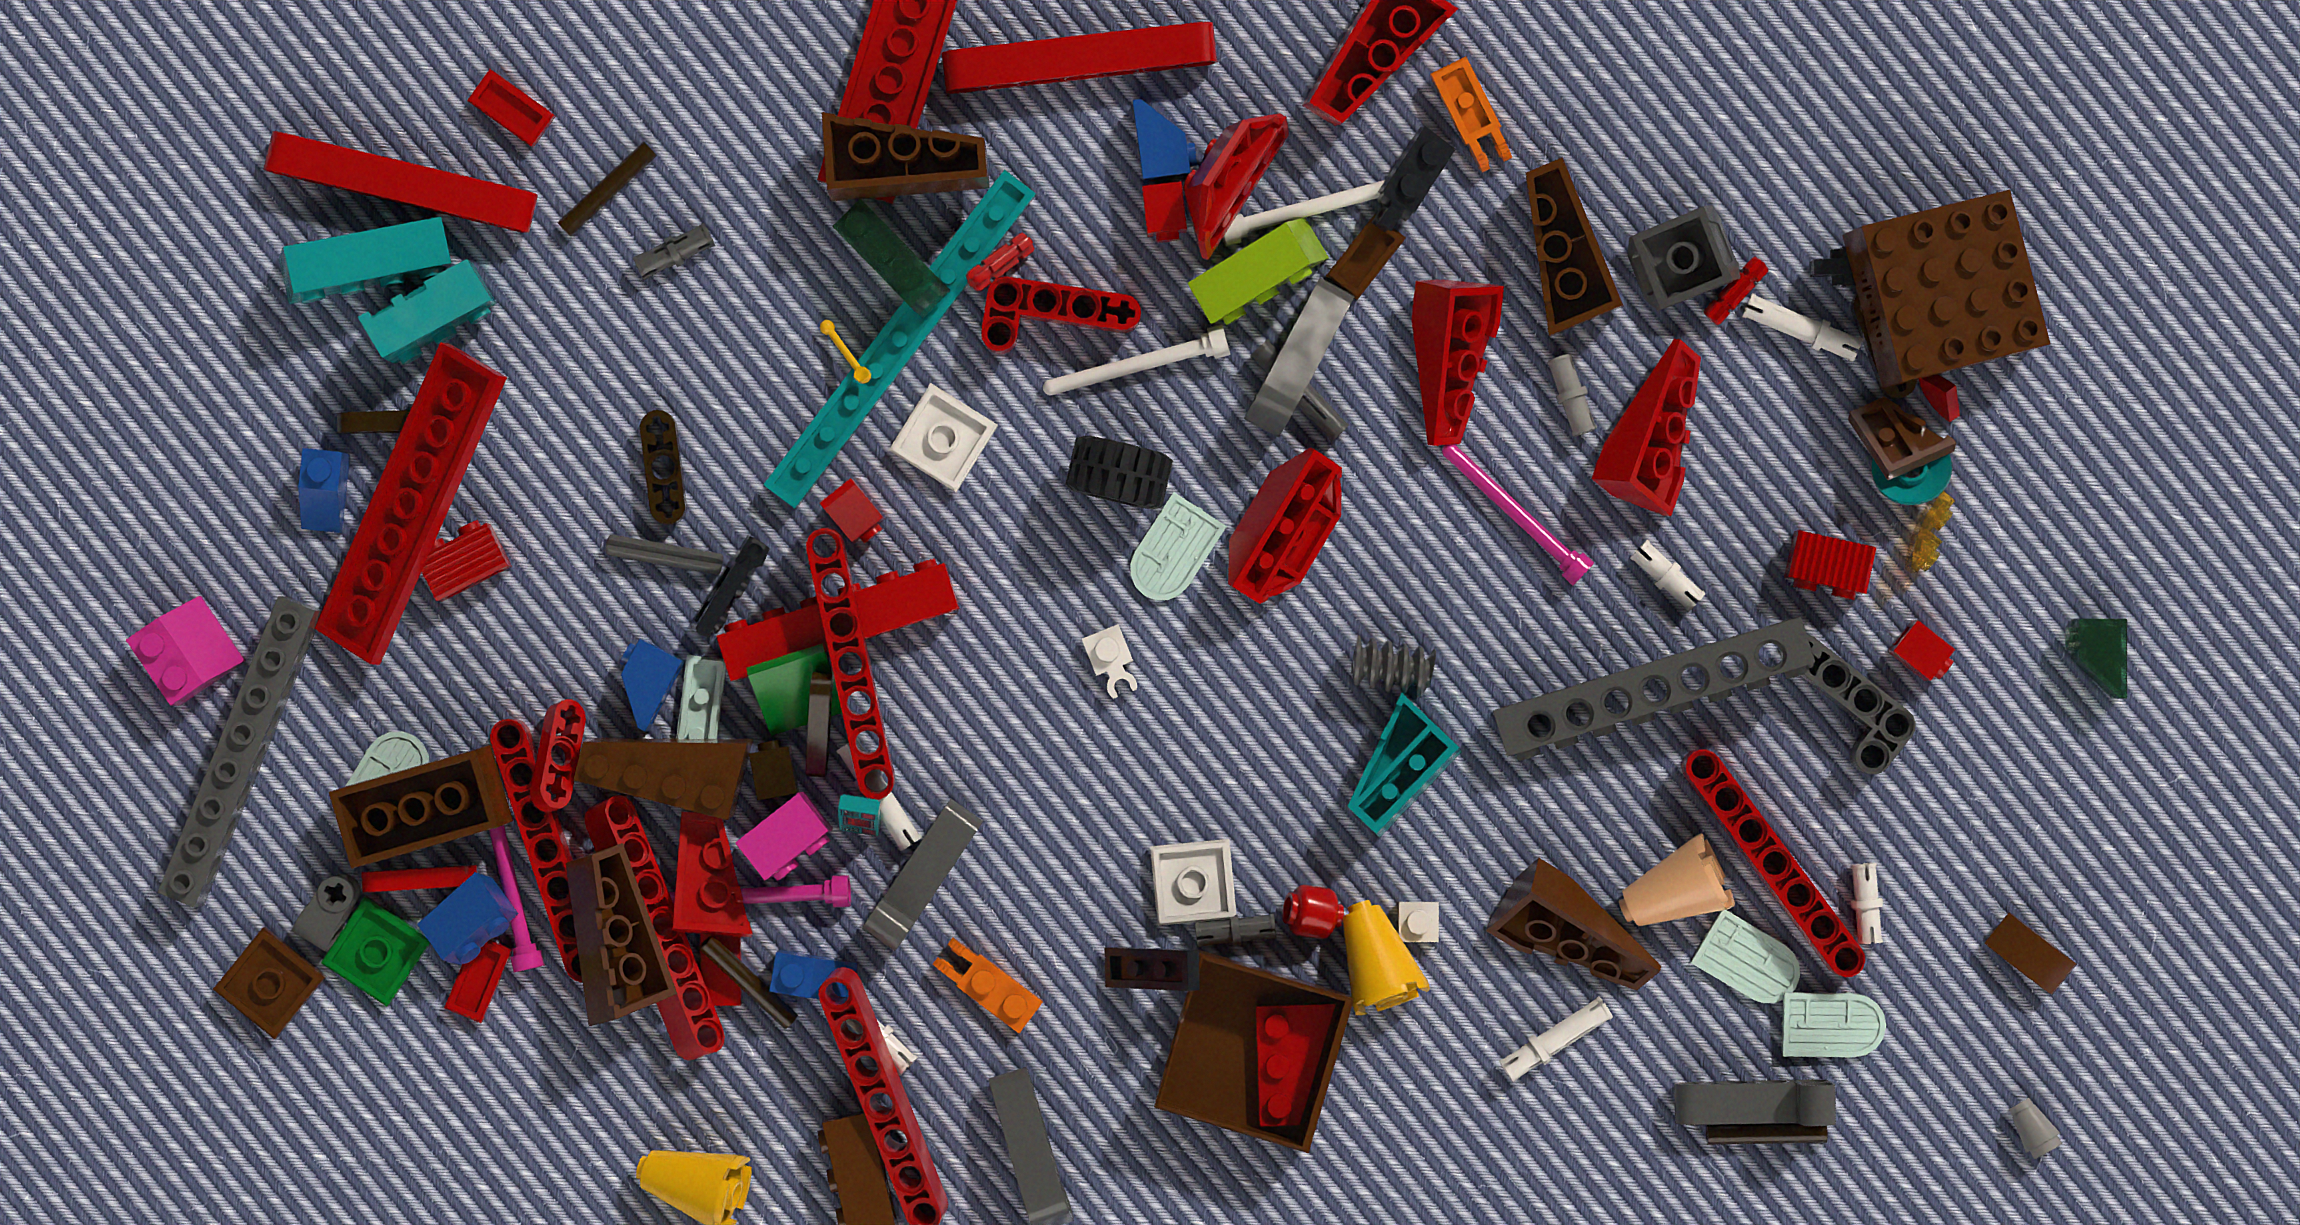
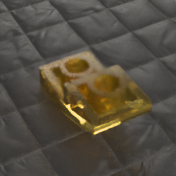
(1923, 543)

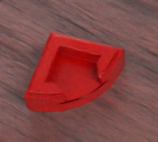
(1941, 396)

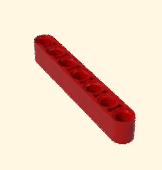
(1079, 57)
(400, 182)
(849, 683)
(534, 833)
(1790, 871)
(699, 1014)
(886, 1081)

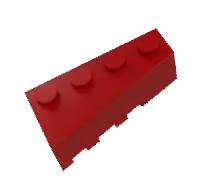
(1371, 51)

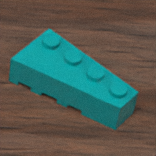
(364, 259)

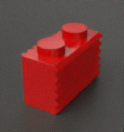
(464, 560)
(1829, 563)

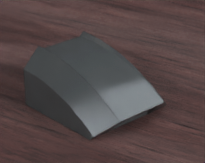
(1682, 258)

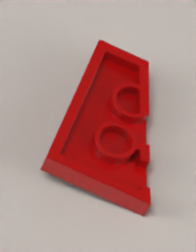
(706, 882)
(1287, 1058)

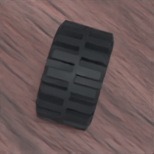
(1119, 472)

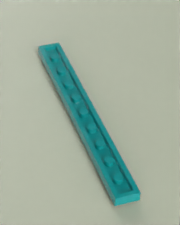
(897, 343)

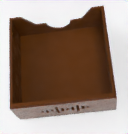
(1946, 288)
(1214, 1050)

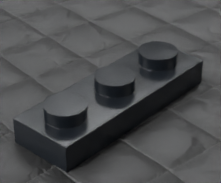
(1152, 968)

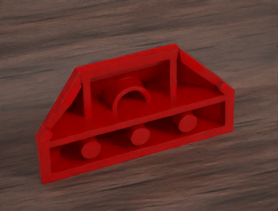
(1230, 174)
(1285, 526)

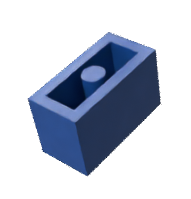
(468, 919)

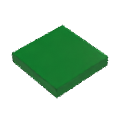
(784, 687)
(376, 951)

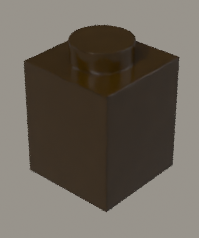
(773, 770)

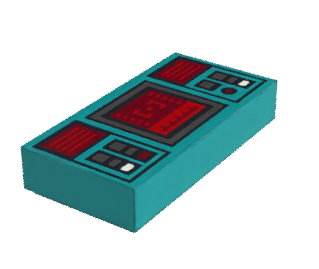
(859, 815)

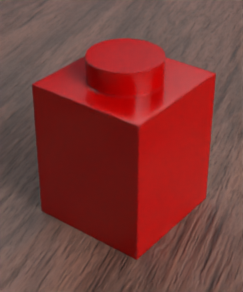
(1164, 211)
(1922, 651)

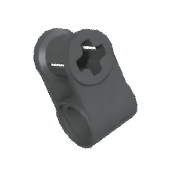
(324, 916)

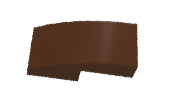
(2030, 953)

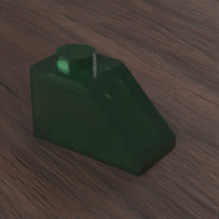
(2101, 652)

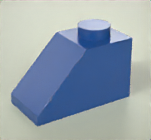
(1161, 146)
(323, 489)
(648, 679)
(804, 973)

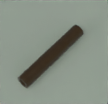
(607, 189)
(748, 981)
(1765, 1134)

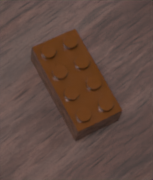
(420, 806)

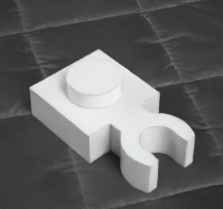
(1108, 654)

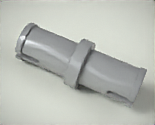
(1572, 395)

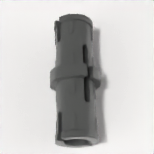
(674, 251)
(1235, 930)

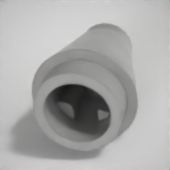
(2034, 1129)

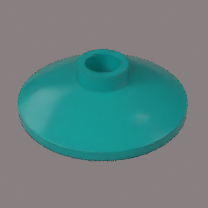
(1918, 490)

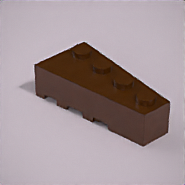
(897, 160)
(1569, 257)
(672, 771)
(615, 937)

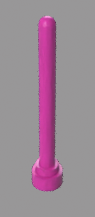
(1570, 562)
(832, 891)
(525, 953)

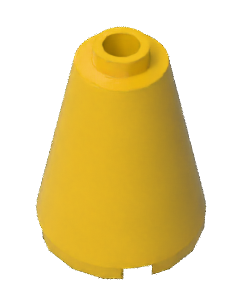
(1378, 961)
(697, 1183)

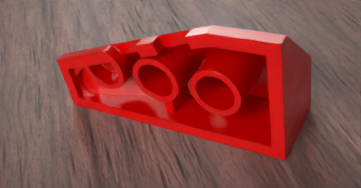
(1645, 446)

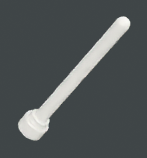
(1243, 225)
(1211, 343)

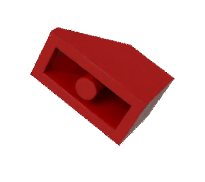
(853, 512)

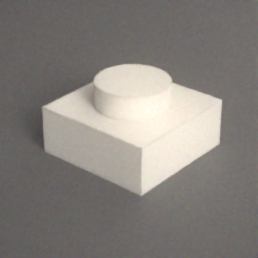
(1418, 921)

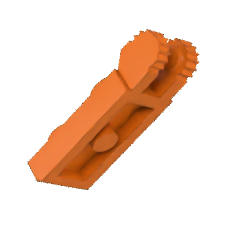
(1470, 110)
(991, 987)

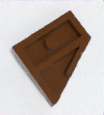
(1897, 438)

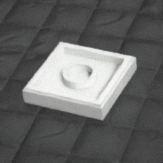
(943, 437)
(1193, 882)

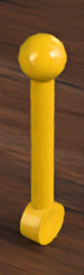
(861, 373)

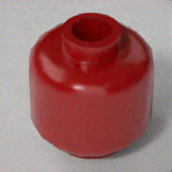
(1312, 911)

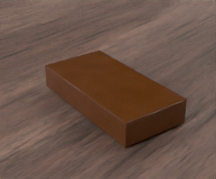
(1365, 258)

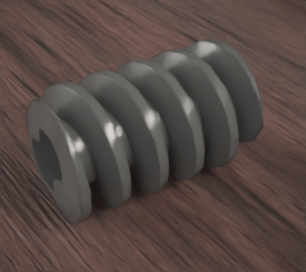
(1392, 666)

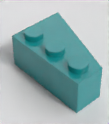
(429, 313)
(1402, 767)

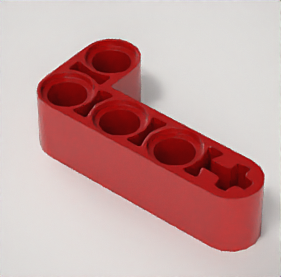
(1062, 312)

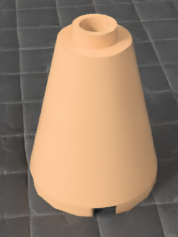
(1678, 887)

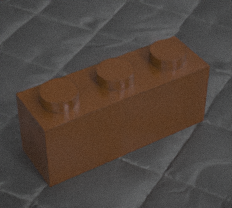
(856, 1171)

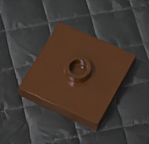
(269, 982)

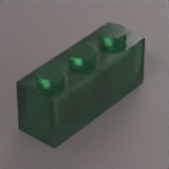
(891, 258)

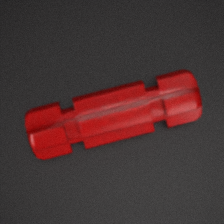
(1000, 261)
(1736, 291)

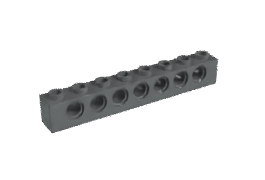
(1515, 718)
(240, 752)

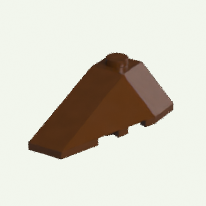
(1559, 918)

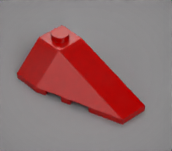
(1450, 338)

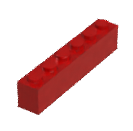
(882, 609)

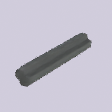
(664, 554)

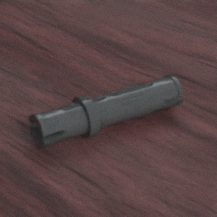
(1333, 424)

